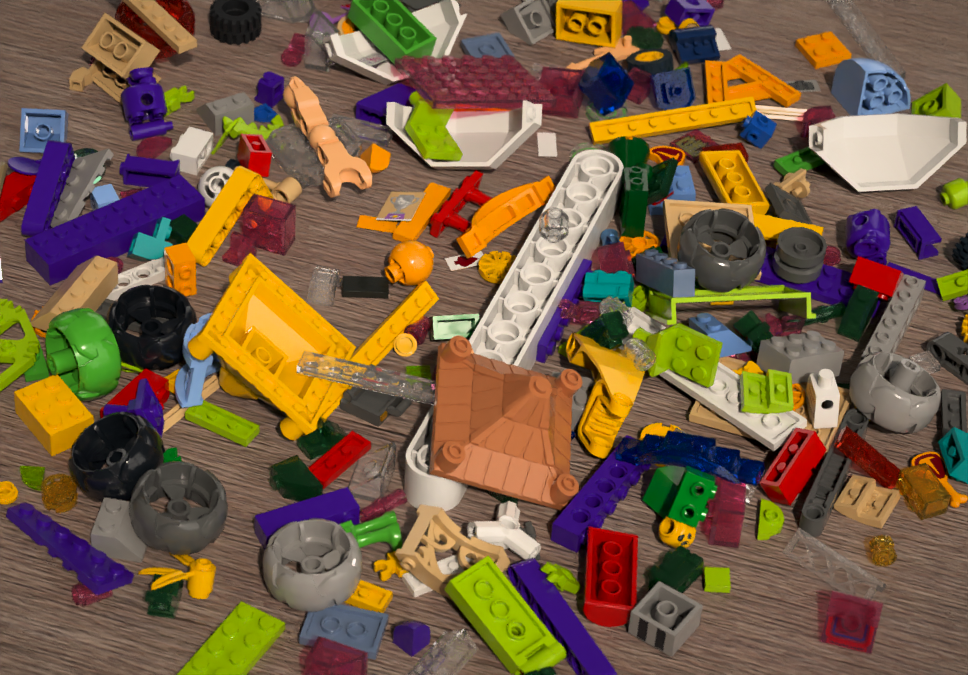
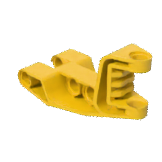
(611, 396)

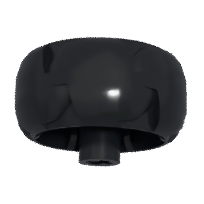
(152, 348)
(124, 443)

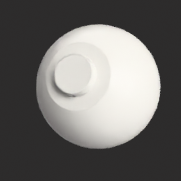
(213, 182)

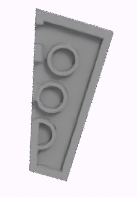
(79, 185)

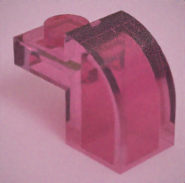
(814, 116)

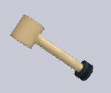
(283, 191)

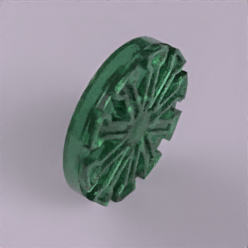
(645, 38)

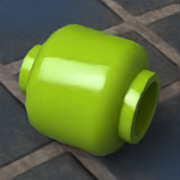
(955, 193)

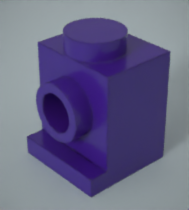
(270, 89)

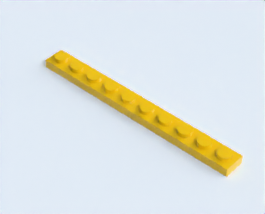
(383, 338)

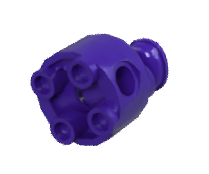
(143, 98)
(868, 235)

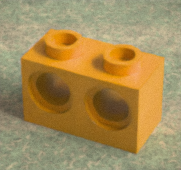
(180, 269)

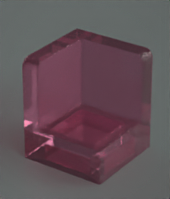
(642, 85)
(240, 247)

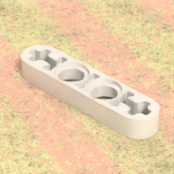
(154, 269)

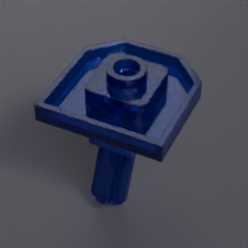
(673, 89)

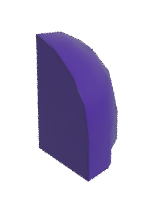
(411, 636)

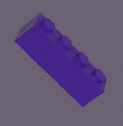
(333, 506)

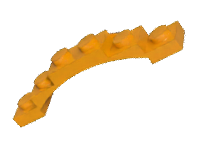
(502, 212)

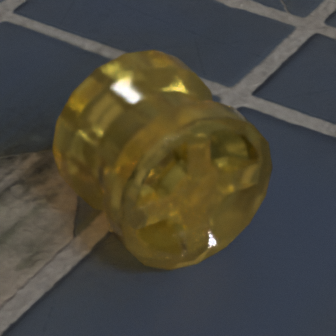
(882, 550)

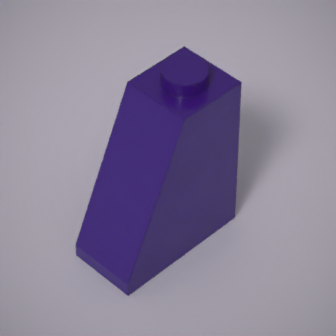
(374, 107)

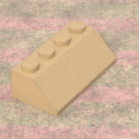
(84, 288)

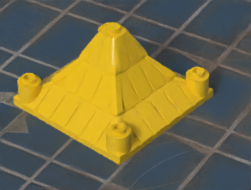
(259, 341)

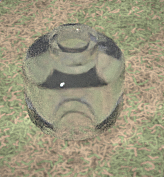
(553, 225)

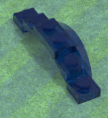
(691, 451)

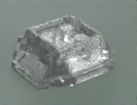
(298, 159)

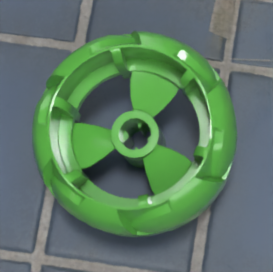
(83, 353)

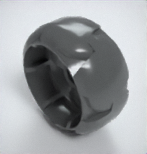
(713, 268)
(181, 528)

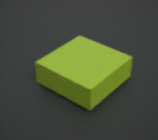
(717, 579)

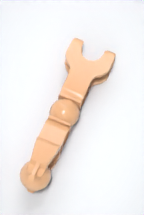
(333, 156)

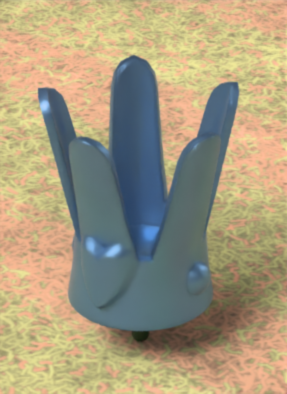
(609, 236)

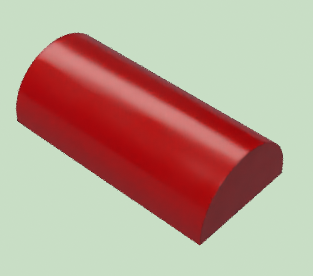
(610, 576)

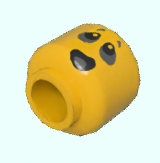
(676, 533)

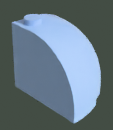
(869, 87)

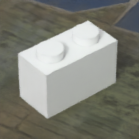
(193, 150)

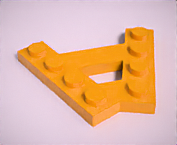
(759, 82)

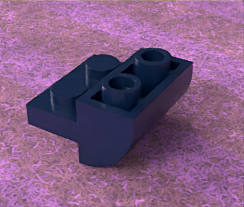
(694, 44)

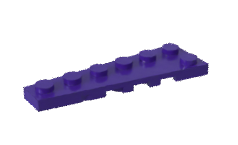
(93, 566)

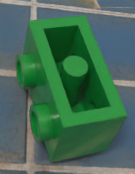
(692, 497)

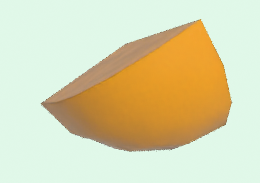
(376, 158)

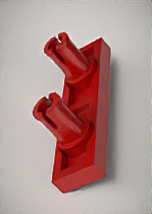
(449, 211)

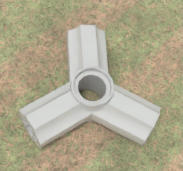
(505, 532)

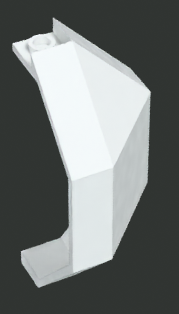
(440, 19)
(482, 136)
(887, 149)

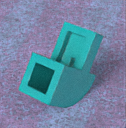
(151, 247)

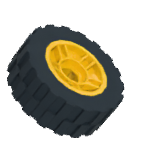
(651, 61)

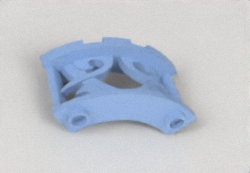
(192, 375)

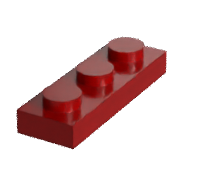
(340, 458)

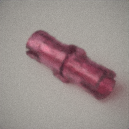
(383, 505)

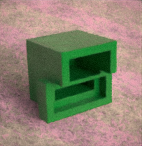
(662, 488)

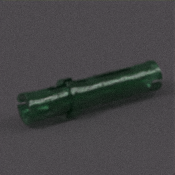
(823, 314)

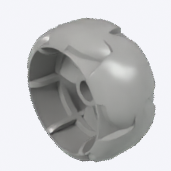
(894, 392)
(313, 587)

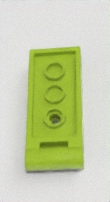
(500, 611)

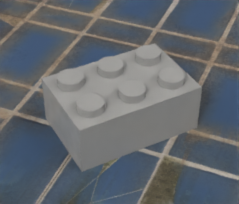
(800, 355)

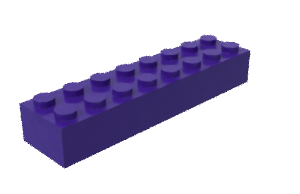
(111, 228)

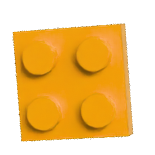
(822, 49)

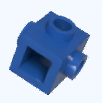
(757, 129)

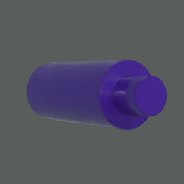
(149, 129)

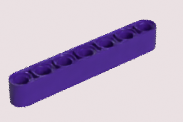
(559, 619)

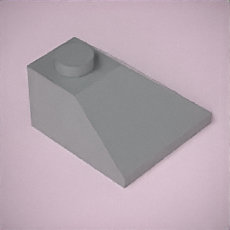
(530, 20)

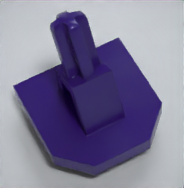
(145, 404)

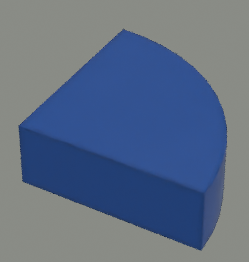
(264, 113)

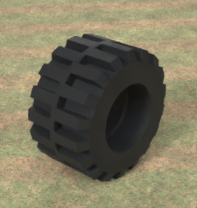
(235, 21)

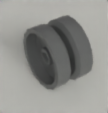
(799, 255)

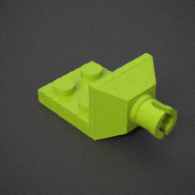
(429, 132)
(683, 352)

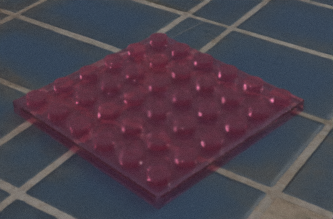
(473, 82)

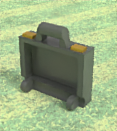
(372, 405)

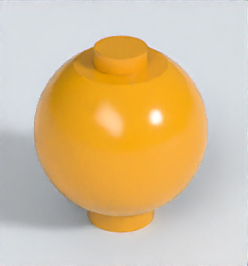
(409, 263)

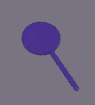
(24, 165)

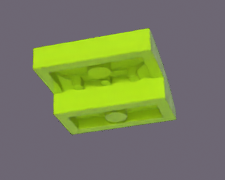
(766, 392)

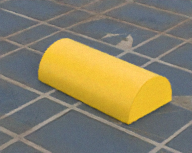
(733, 179)

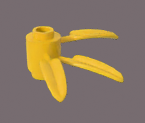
(199, 577)

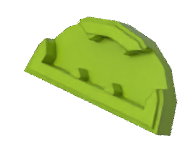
(770, 520)

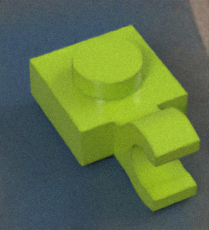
(175, 96)

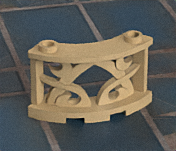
(443, 528)

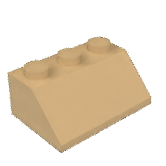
(119, 47)
(110, 80)

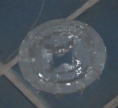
(611, 304)

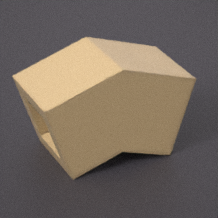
(80, 79)

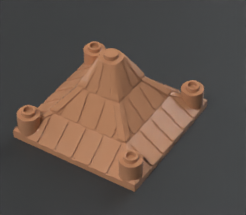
(503, 426)

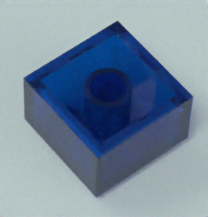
(606, 84)

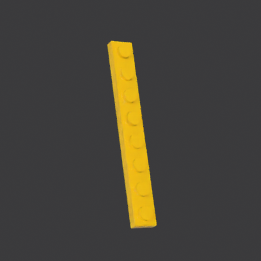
(672, 120)

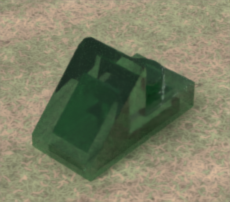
(321, 440)

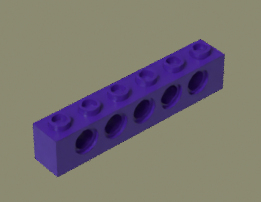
(595, 501)

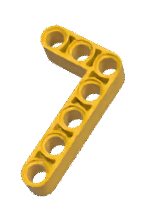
(225, 213)

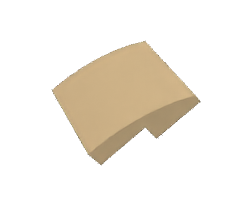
(867, 502)

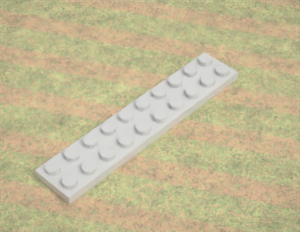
(725, 396)

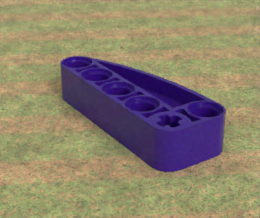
(48, 187)

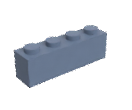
(665, 274)

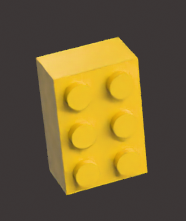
(589, 21)
(52, 413)

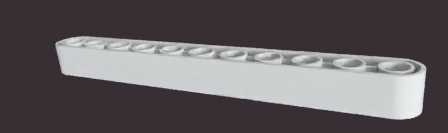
(528, 299)

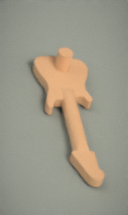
(621, 51)

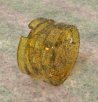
(59, 494)

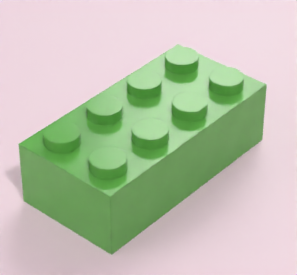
(392, 28)

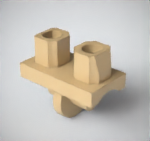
(795, 184)

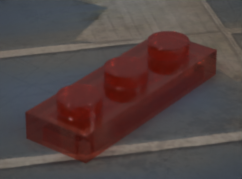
(867, 458)

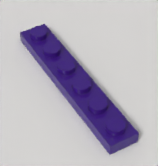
(555, 328)

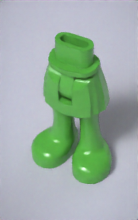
(386, 531)

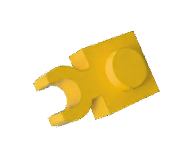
(390, 566)

